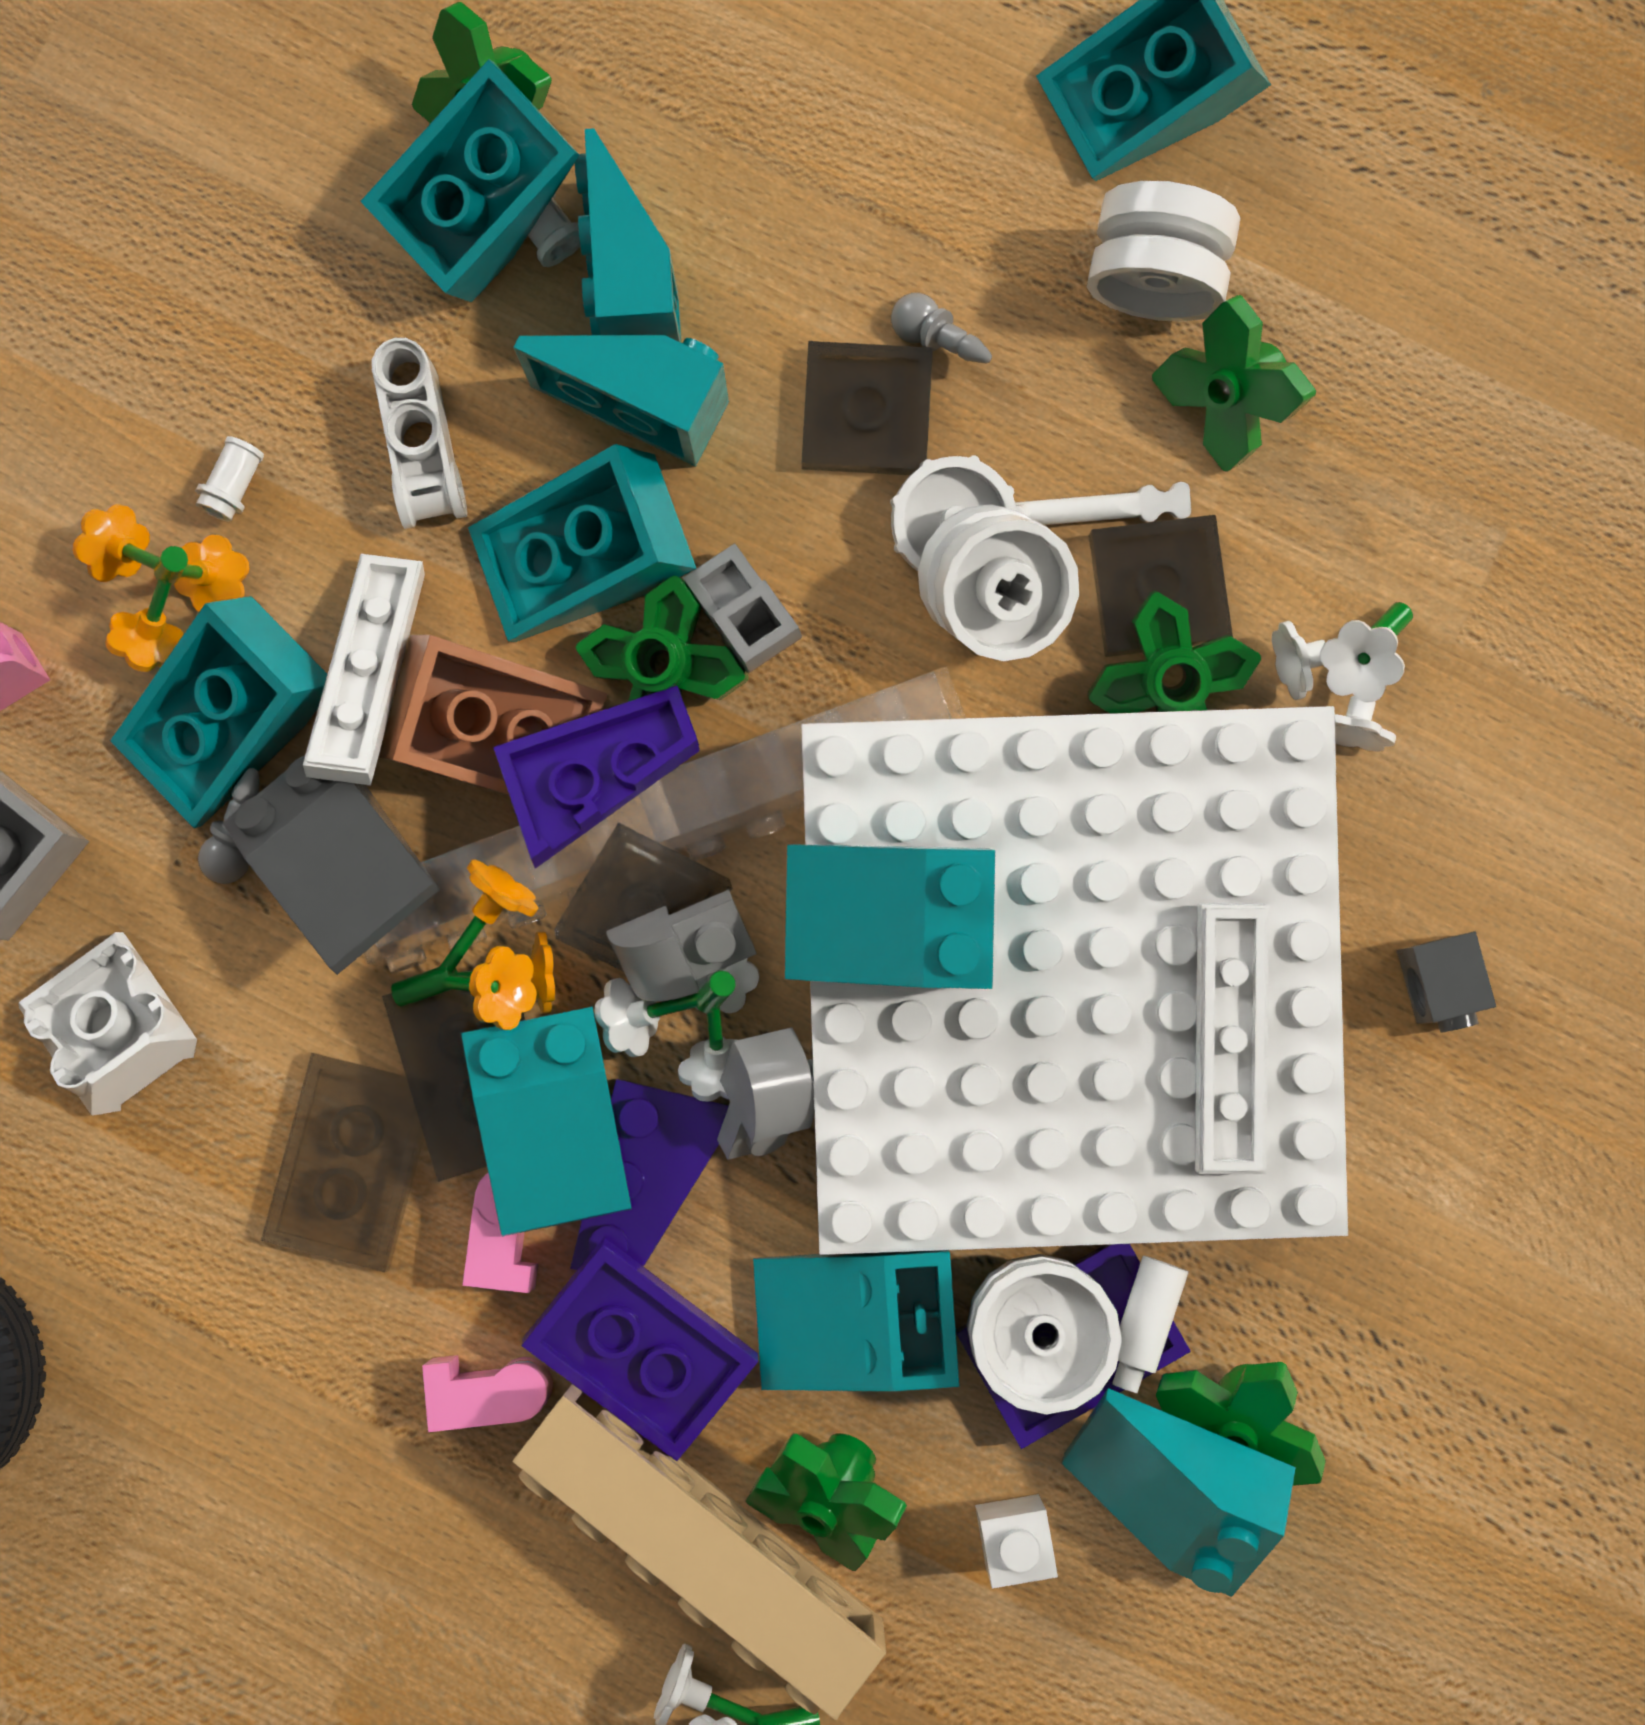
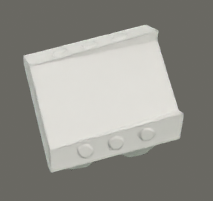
(107, 1026)

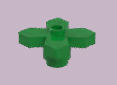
(464, 48)
(1235, 381)
(667, 627)
(1166, 641)
(1249, 1410)
(829, 1495)

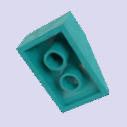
(1151, 80)
(473, 184)
(636, 383)
(582, 543)
(220, 706)
(890, 915)
(546, 1121)
(1183, 1490)

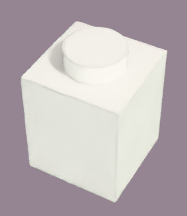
(1016, 1541)

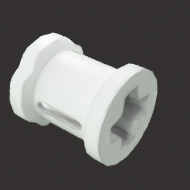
(554, 235)

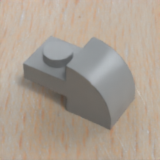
(742, 608)
(670, 952)
(767, 1093)

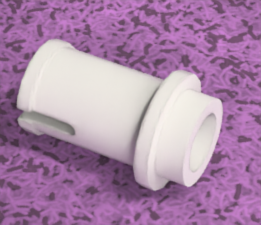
(229, 479)

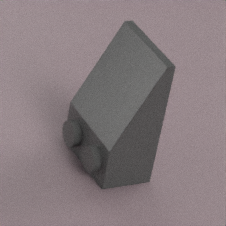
(330, 861)

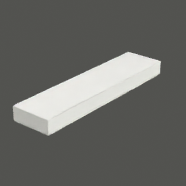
(364, 670)
(1232, 1038)

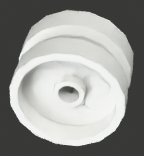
(1163, 250)
(998, 582)
(1057, 1371)

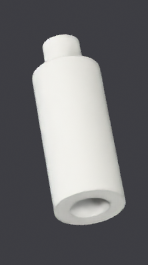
(1147, 1320)

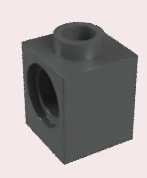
(1447, 981)

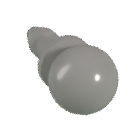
(921, 321)
(219, 855)

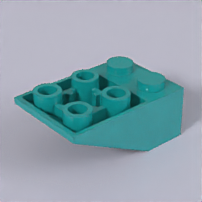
(626, 258)
(856, 1321)

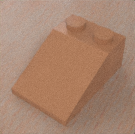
(464, 702)

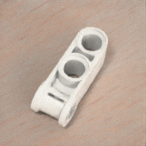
(424, 476)

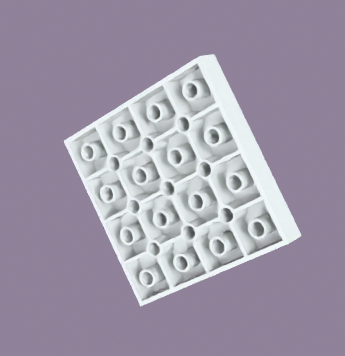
(1072, 1082)

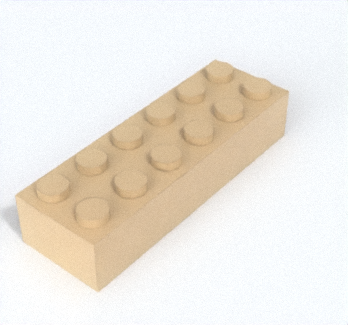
(706, 1551)

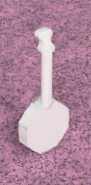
(958, 482)

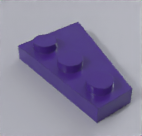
(592, 766)
(663, 1151)

